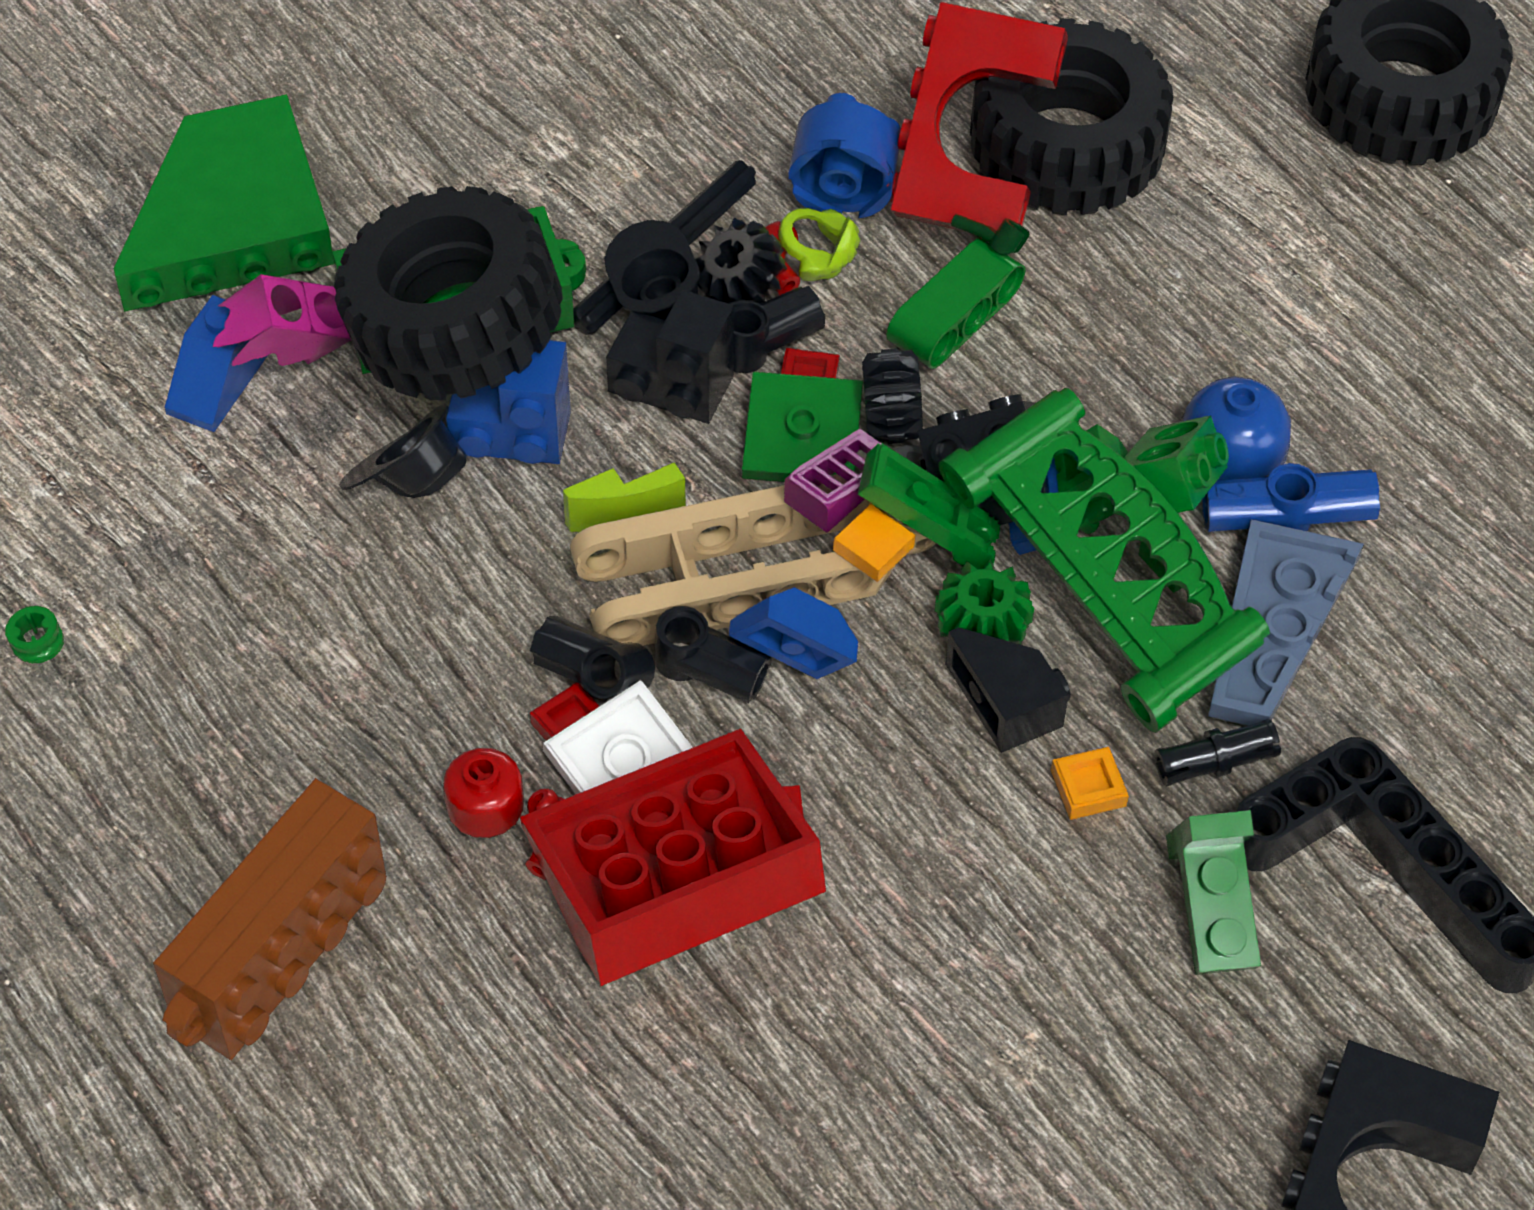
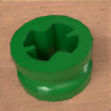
(37, 650)

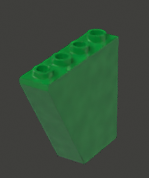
(225, 208)

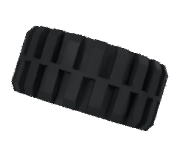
(1400, 112)
(1078, 163)
(465, 338)

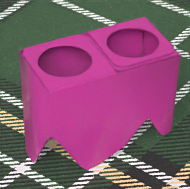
(260, 306)

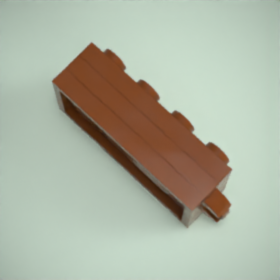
(271, 921)

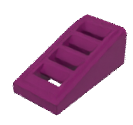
(803, 484)

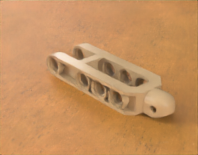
(677, 541)

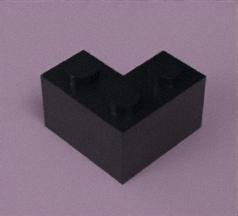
(676, 361)

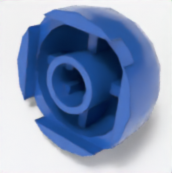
(1251, 422)

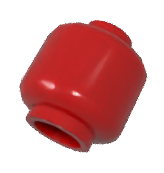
(483, 792)

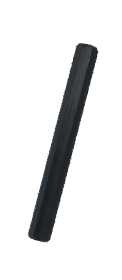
(691, 221)

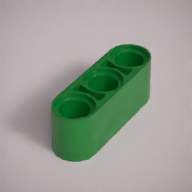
(955, 303)

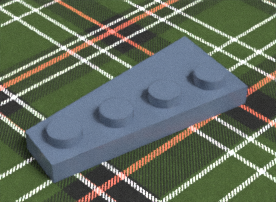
(1293, 585)

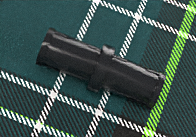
(1217, 752)

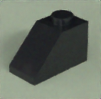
(1007, 687)

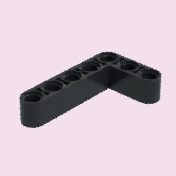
(1399, 849)

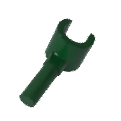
(1006, 240)

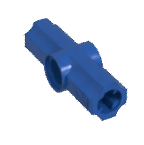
(1292, 499)

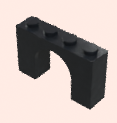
(1387, 1105)

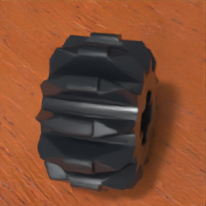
(740, 263)
(892, 395)

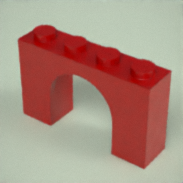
(964, 48)

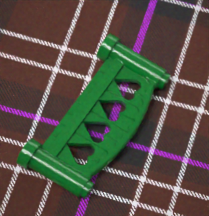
(1170, 659)

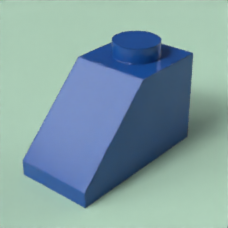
(204, 377)

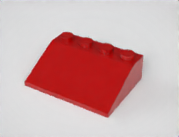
(674, 855)

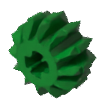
(985, 603)

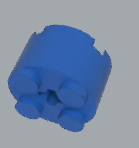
(844, 157)

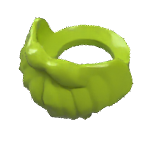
(818, 263)

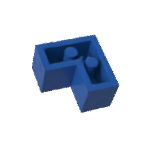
(521, 417)

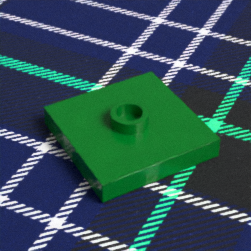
(796, 420)

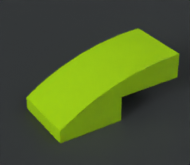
(608, 499)

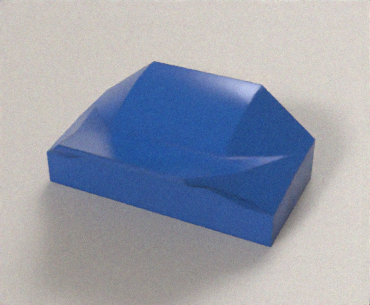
(798, 632)

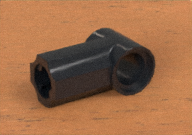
(773, 325)
(590, 657)
(710, 657)

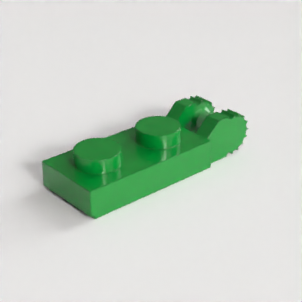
(928, 506)

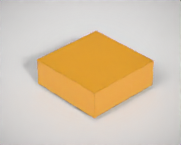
(874, 542)
(1089, 783)

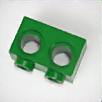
(1181, 460)

